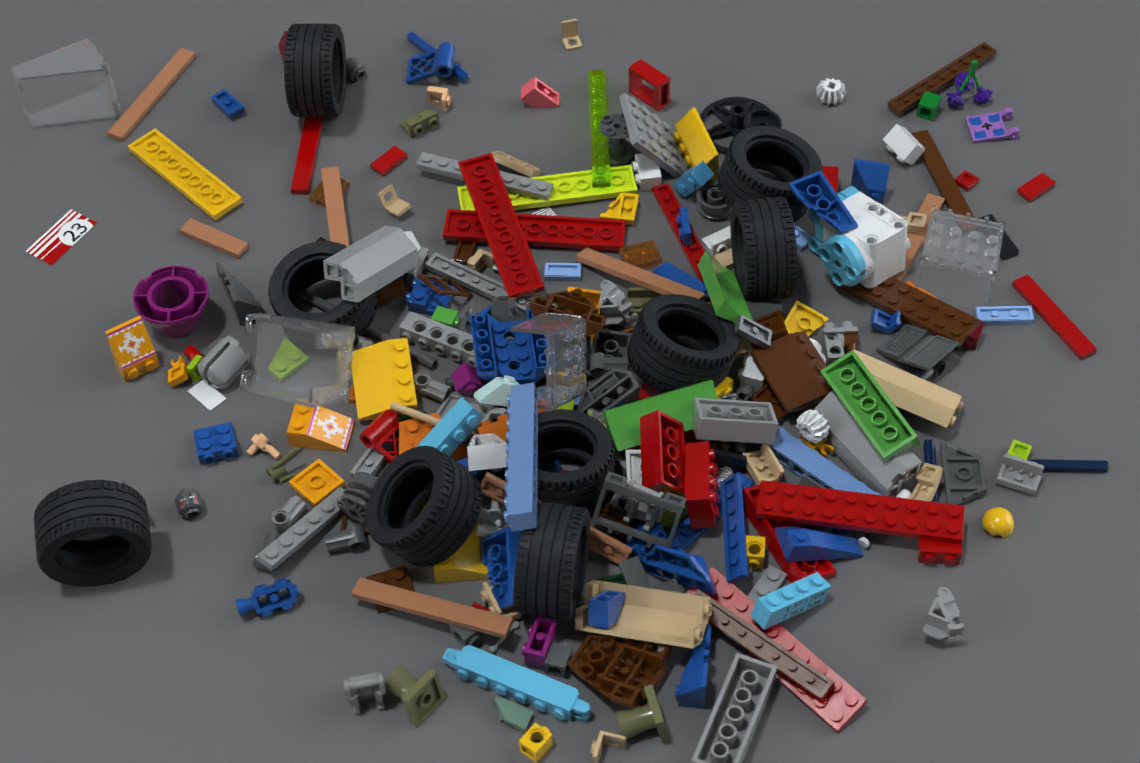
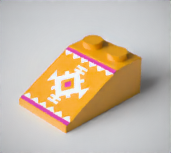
(132, 349)
(319, 429)

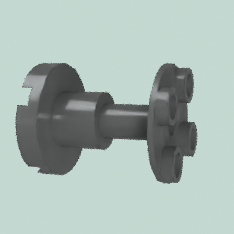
(620, 150)

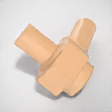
(260, 441)

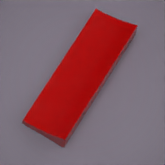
(766, 528)

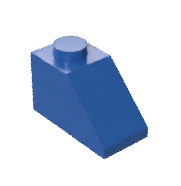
(605, 608)

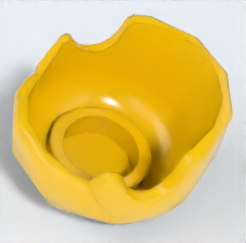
(998, 522)

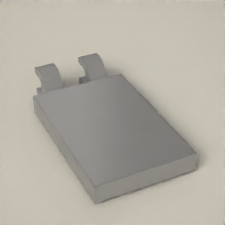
(486, 410)

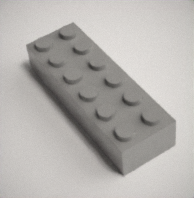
(736, 711)

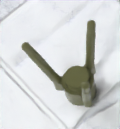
(278, 470)

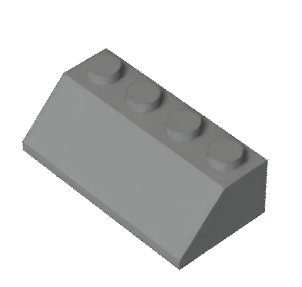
(734, 421)

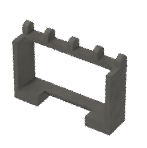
(618, 484)

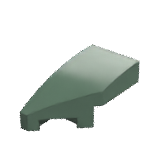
(512, 713)

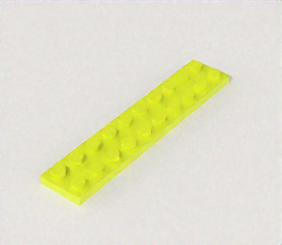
(568, 189)

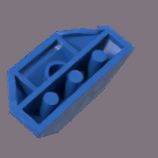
(686, 568)

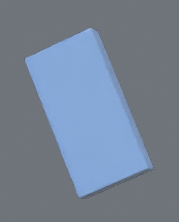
(562, 272)

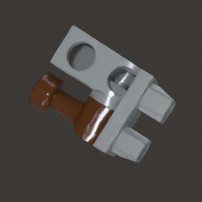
(838, 339)

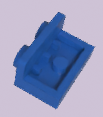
(638, 545)

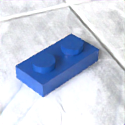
(227, 103)
(685, 231)

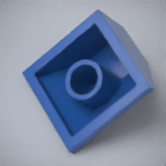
(871, 178)

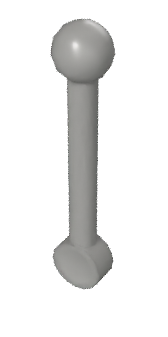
(492, 649)

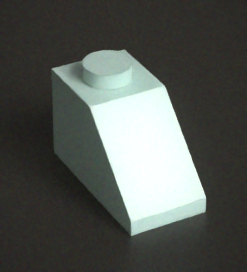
(496, 391)

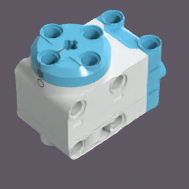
(864, 253)

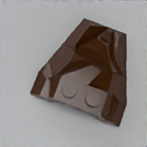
(621, 667)

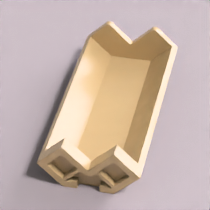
(914, 393)
(651, 614)

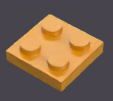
(316, 482)

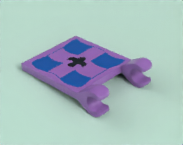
(991, 126)

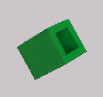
(929, 106)

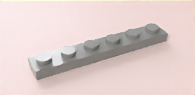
(301, 532)

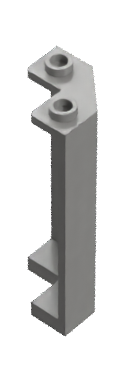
(371, 263)
(859, 453)

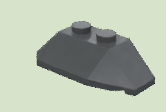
(610, 391)

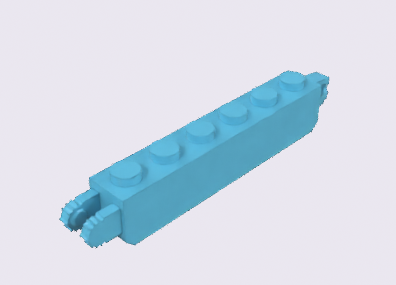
(518, 683)

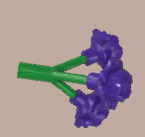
(965, 82)

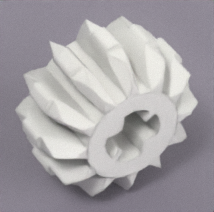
(830, 91)
(813, 426)

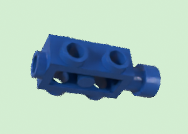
(273, 600)

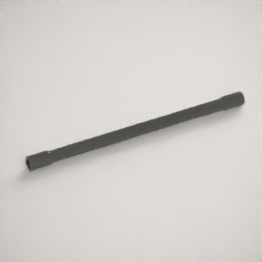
(421, 357)

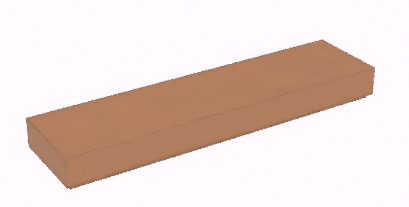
(214, 238)

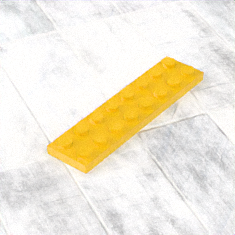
(185, 174)

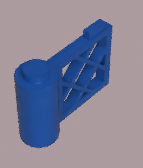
(441, 64)

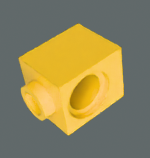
(755, 545)
(533, 750)

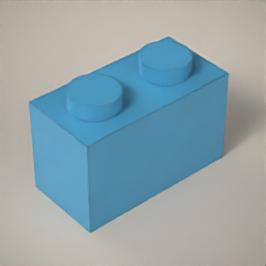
(693, 179)

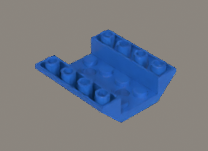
(496, 355)

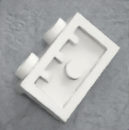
(717, 241)

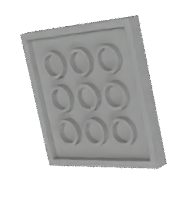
(650, 135)

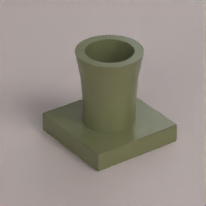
(418, 696)
(643, 718)

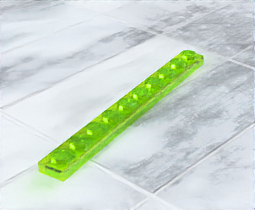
(599, 142)

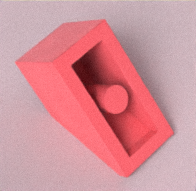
(539, 94)

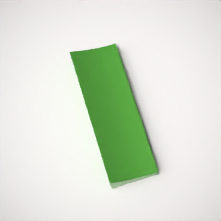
(723, 289)
(870, 406)
(624, 420)

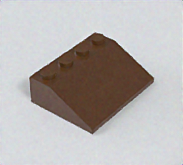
(793, 371)

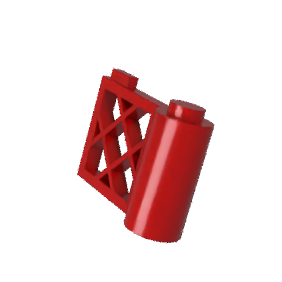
(379, 433)

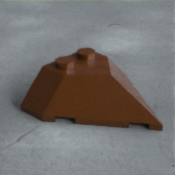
(572, 304)

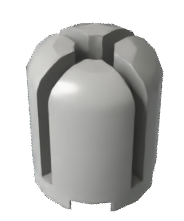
(223, 363)

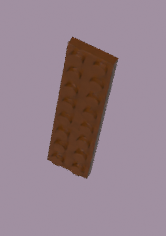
(918, 308)

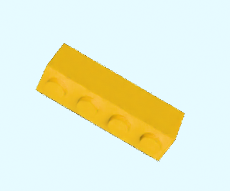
(695, 142)

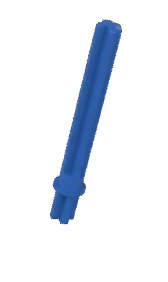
(426, 47)

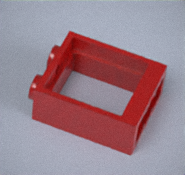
(655, 98)

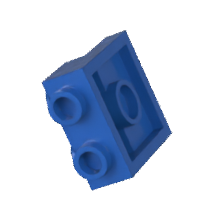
(425, 299)
(215, 443)

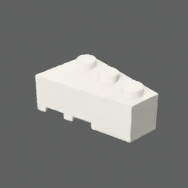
(487, 452)

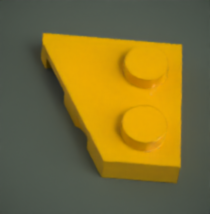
(623, 208)

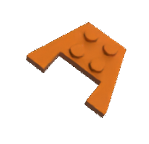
(414, 431)

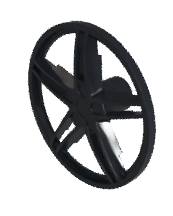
(732, 118)

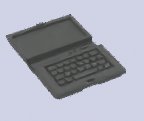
(917, 347)

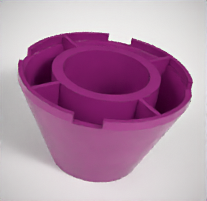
(172, 300)

